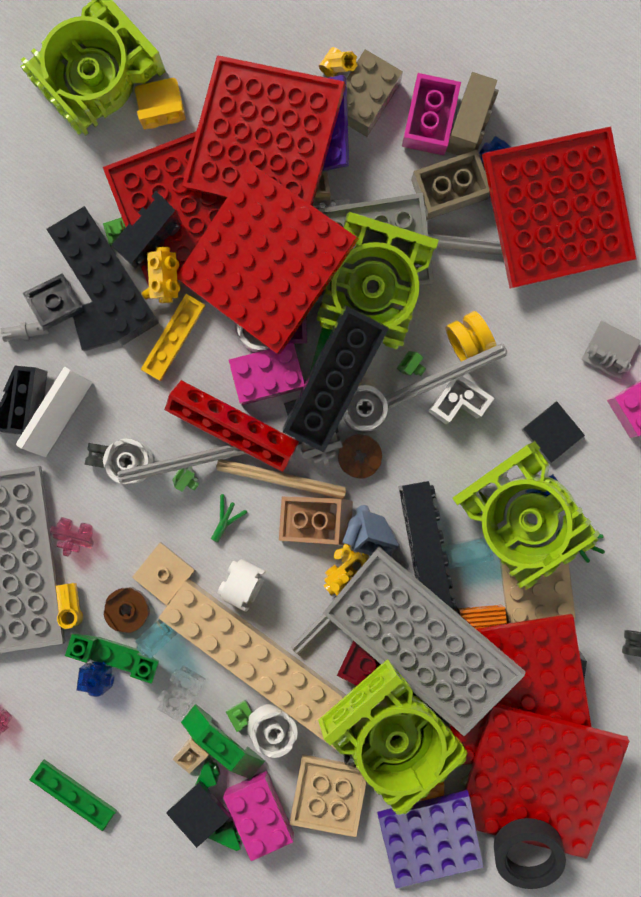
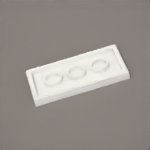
(54, 412)

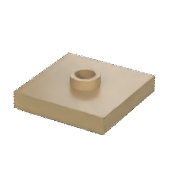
(163, 573)

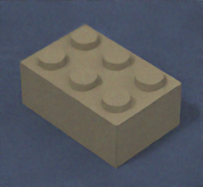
(370, 91)
(473, 114)
(451, 184)

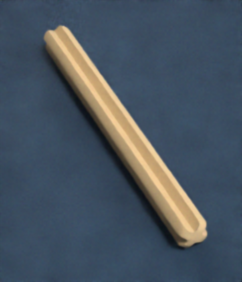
(281, 478)

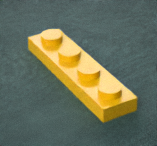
(173, 337)

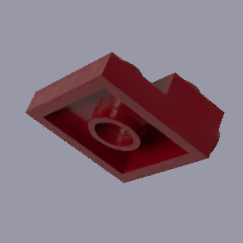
(357, 665)

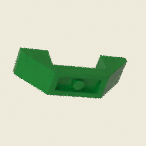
(113, 654)
(219, 745)
(226, 833)

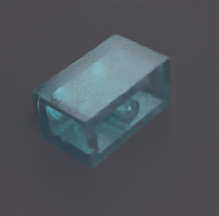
(467, 552)
(155, 638)

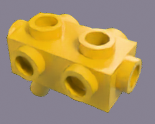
(162, 275)
(339, 576)

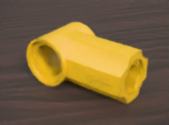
(338, 61)
(68, 602)

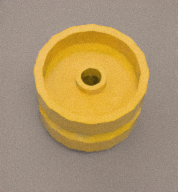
(470, 337)

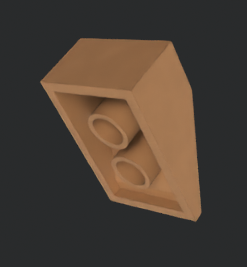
(314, 519)

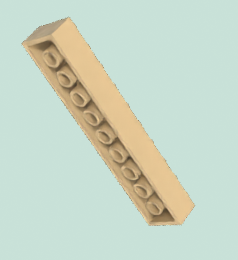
(251, 655)

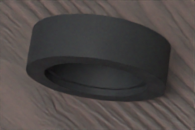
(533, 876)

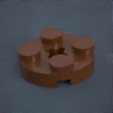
(371, 461)
(113, 608)

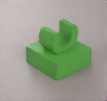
(114, 229)
(410, 364)
(184, 478)
(239, 715)

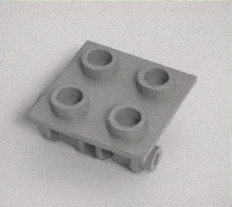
(611, 350)

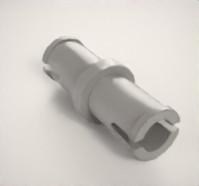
(23, 331)

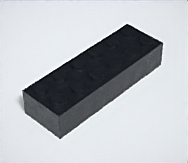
(102, 276)
(334, 378)
(426, 539)

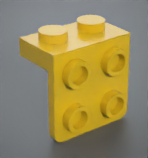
(159, 103)

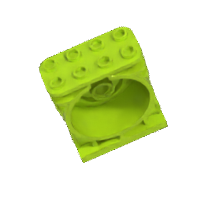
(105, 89)
(388, 288)
(525, 561)
(384, 708)

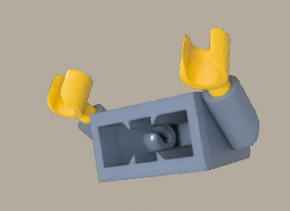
(365, 534)

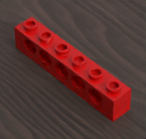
(231, 425)

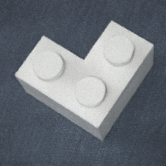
(461, 394)

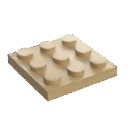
(545, 599)
(328, 796)

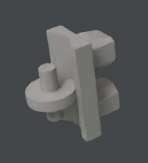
(308, 451)

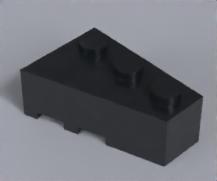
(148, 231)
(21, 398)

